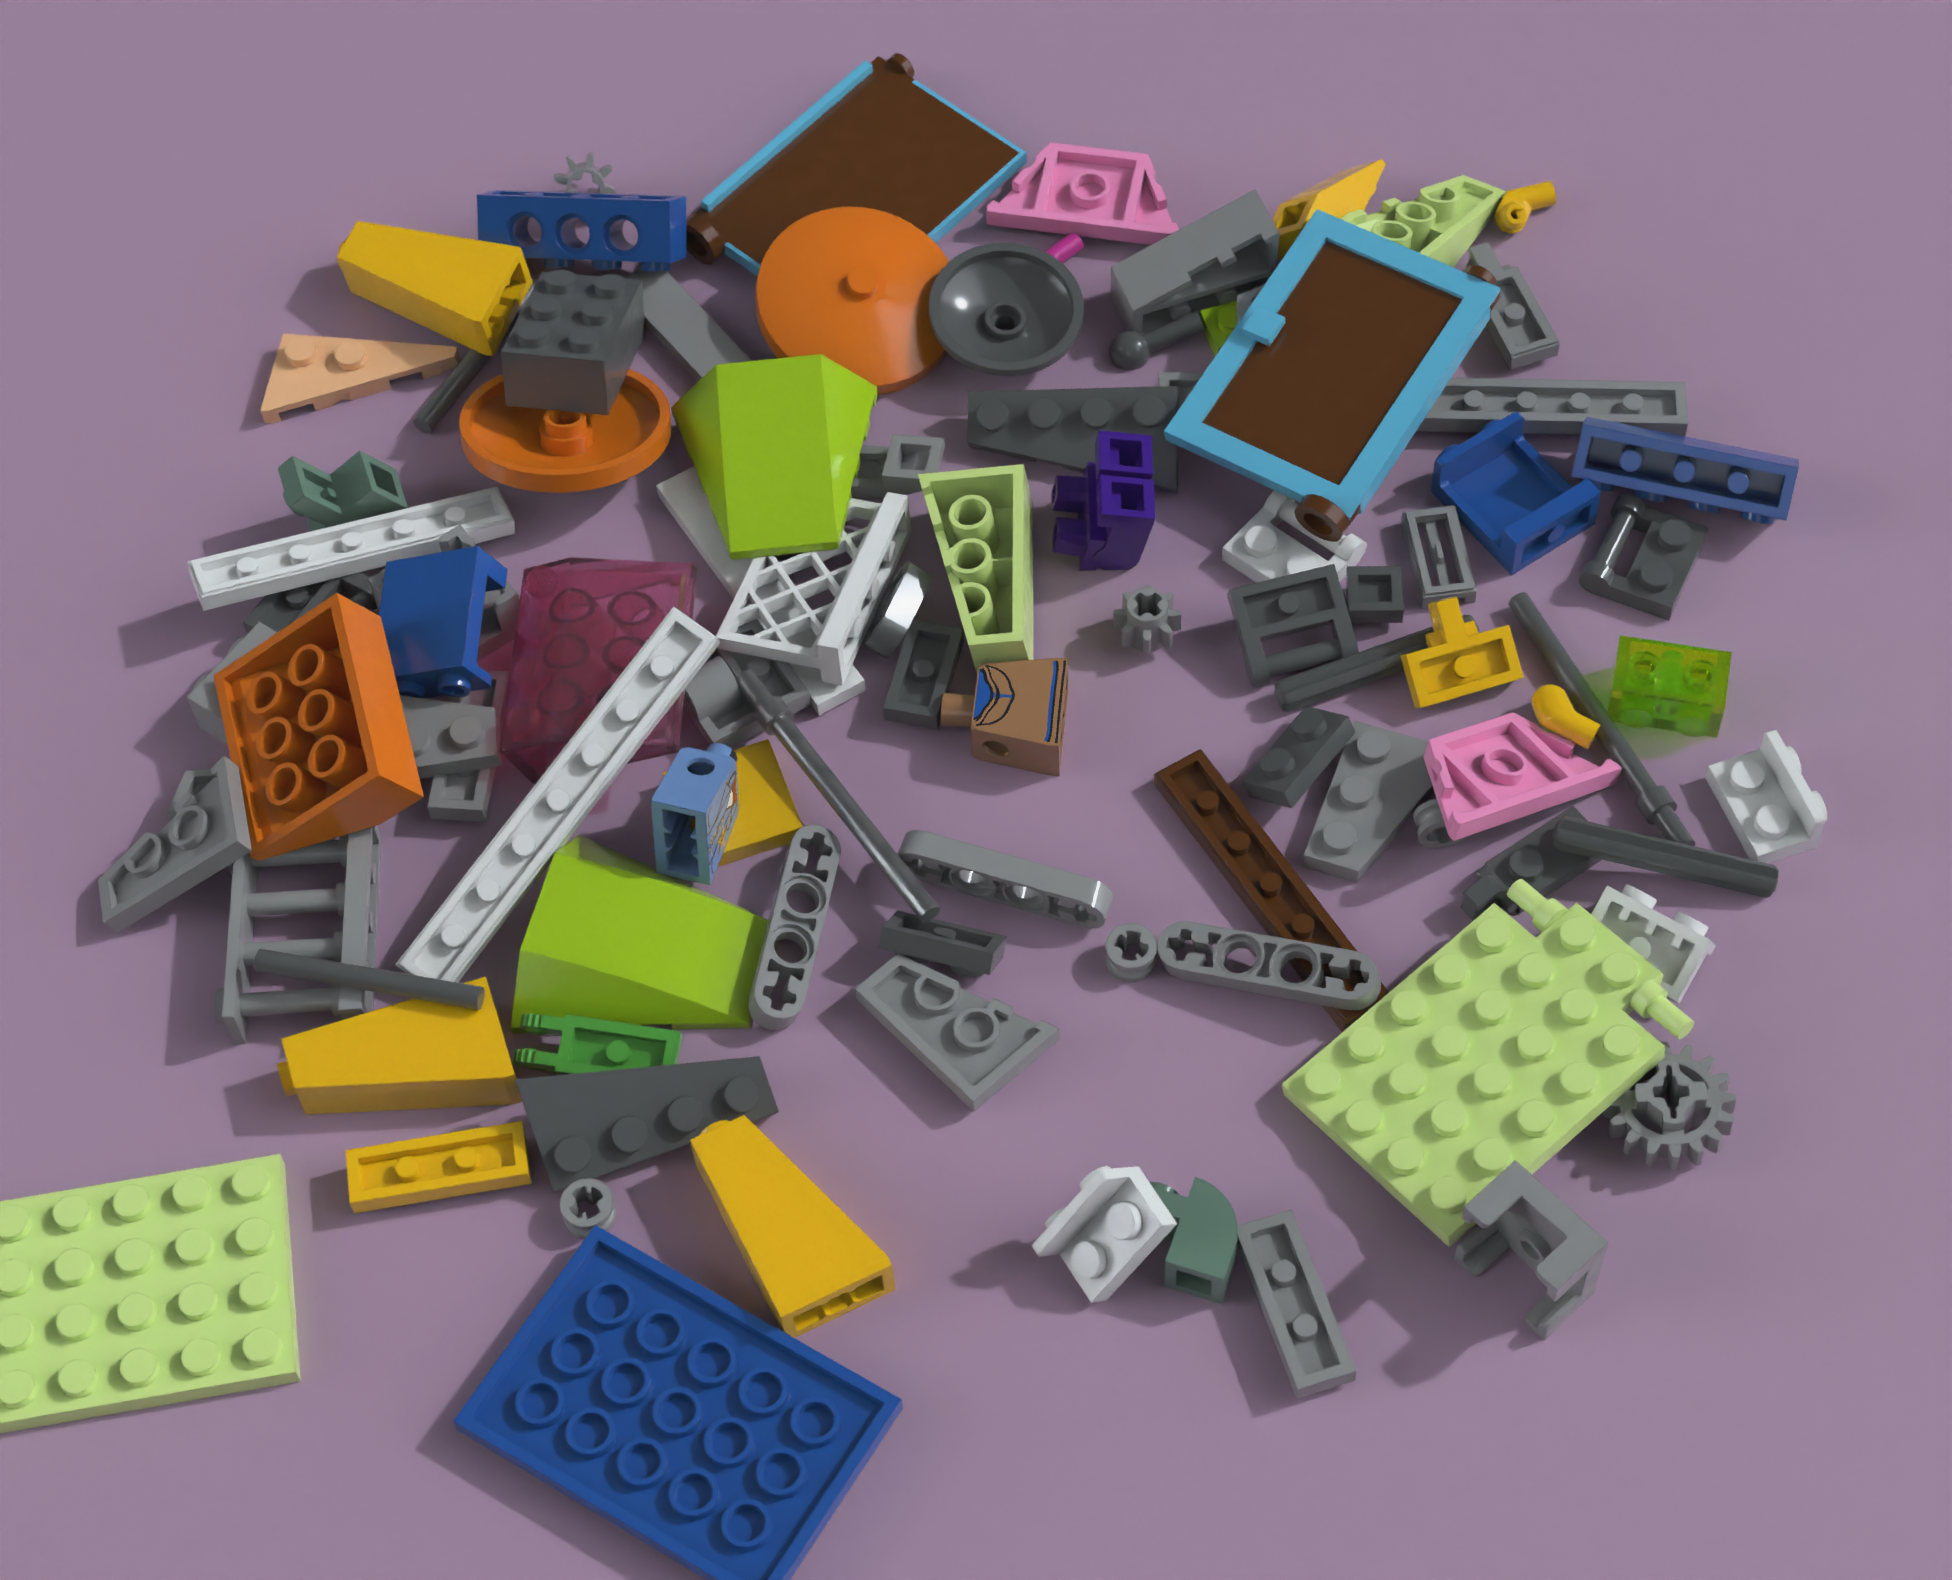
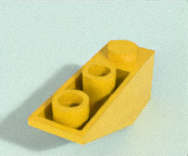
(1336, 196)

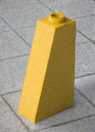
(438, 280)
(402, 1060)
(789, 1232)

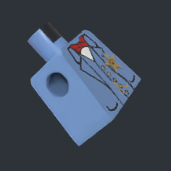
(701, 788)

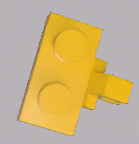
(1459, 657)

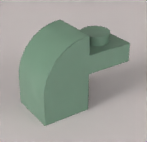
(350, 493)
(1201, 1242)

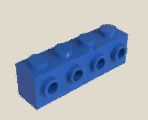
(1686, 469)

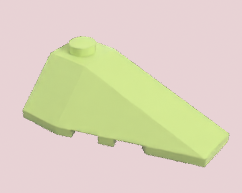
(1439, 221)

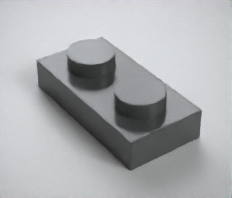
(923, 674)
(1298, 756)
(965, 949)

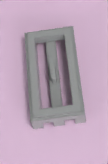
(1427, 593)

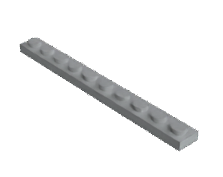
(1545, 404)

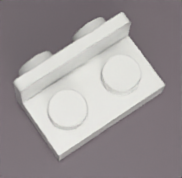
(1769, 801)
(1669, 945)
(1107, 1229)

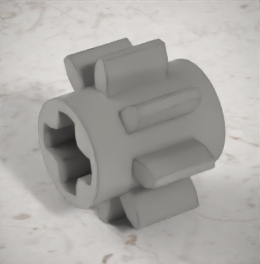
(576, 173)
(1147, 619)

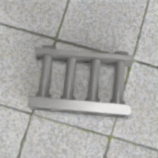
(357, 944)

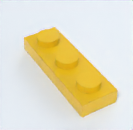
(438, 1167)

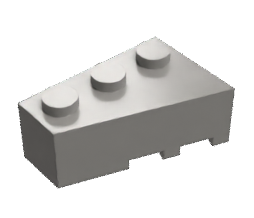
(1197, 266)

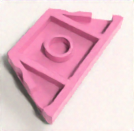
(1088, 194)
(1507, 772)

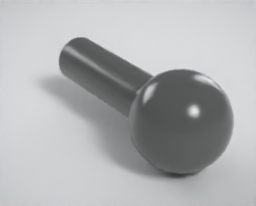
(1132, 350)

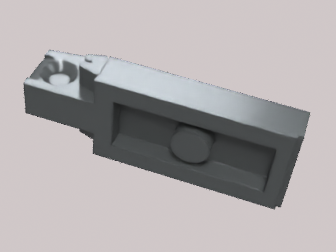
(1528, 859)

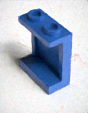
(1511, 494)
(435, 618)

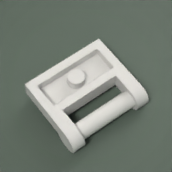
(1268, 553)

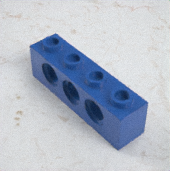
(658, 220)

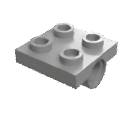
(718, 704)

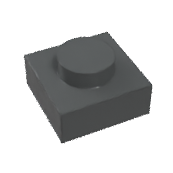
(1374, 594)

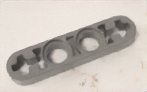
(1006, 879)
(795, 926)
(1270, 958)

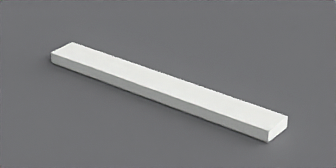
(560, 800)

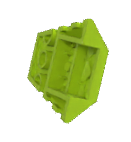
(777, 450)
(634, 946)

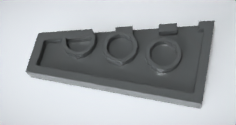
(1064, 424)
(625, 1116)

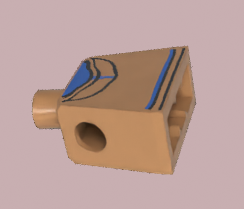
(1015, 713)

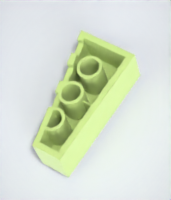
(988, 554)

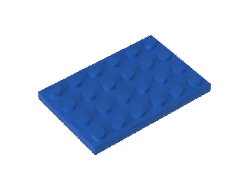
(678, 1415)

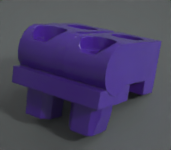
(1111, 502)

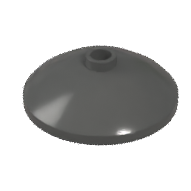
(1010, 289)

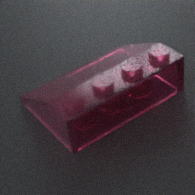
(572, 642)

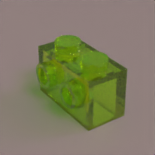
(1669, 686)

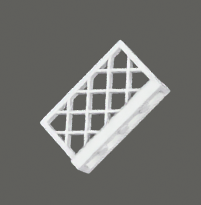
(854, 604)

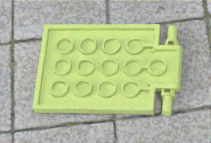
(1488, 1056)
(146, 1293)

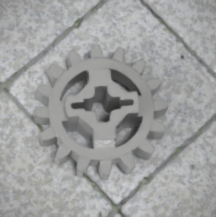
(1693, 1098)

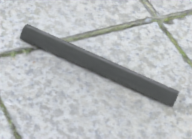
(457, 382)
(369, 979)

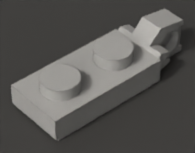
(1516, 319)

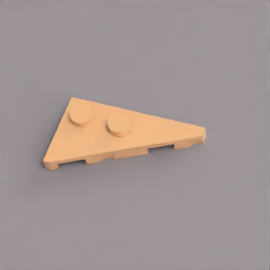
(338, 369)

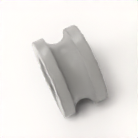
(1431, 826)
(1131, 935)
(583, 1190)

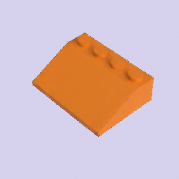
(318, 730)

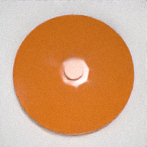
(855, 292)
(564, 448)

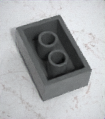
(573, 342)

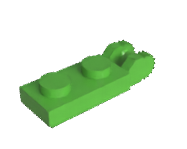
(597, 1045)

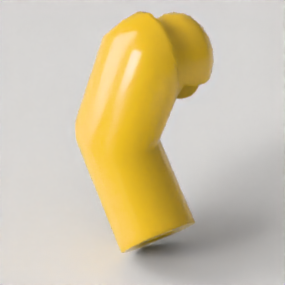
(1519, 202)
(1558, 715)

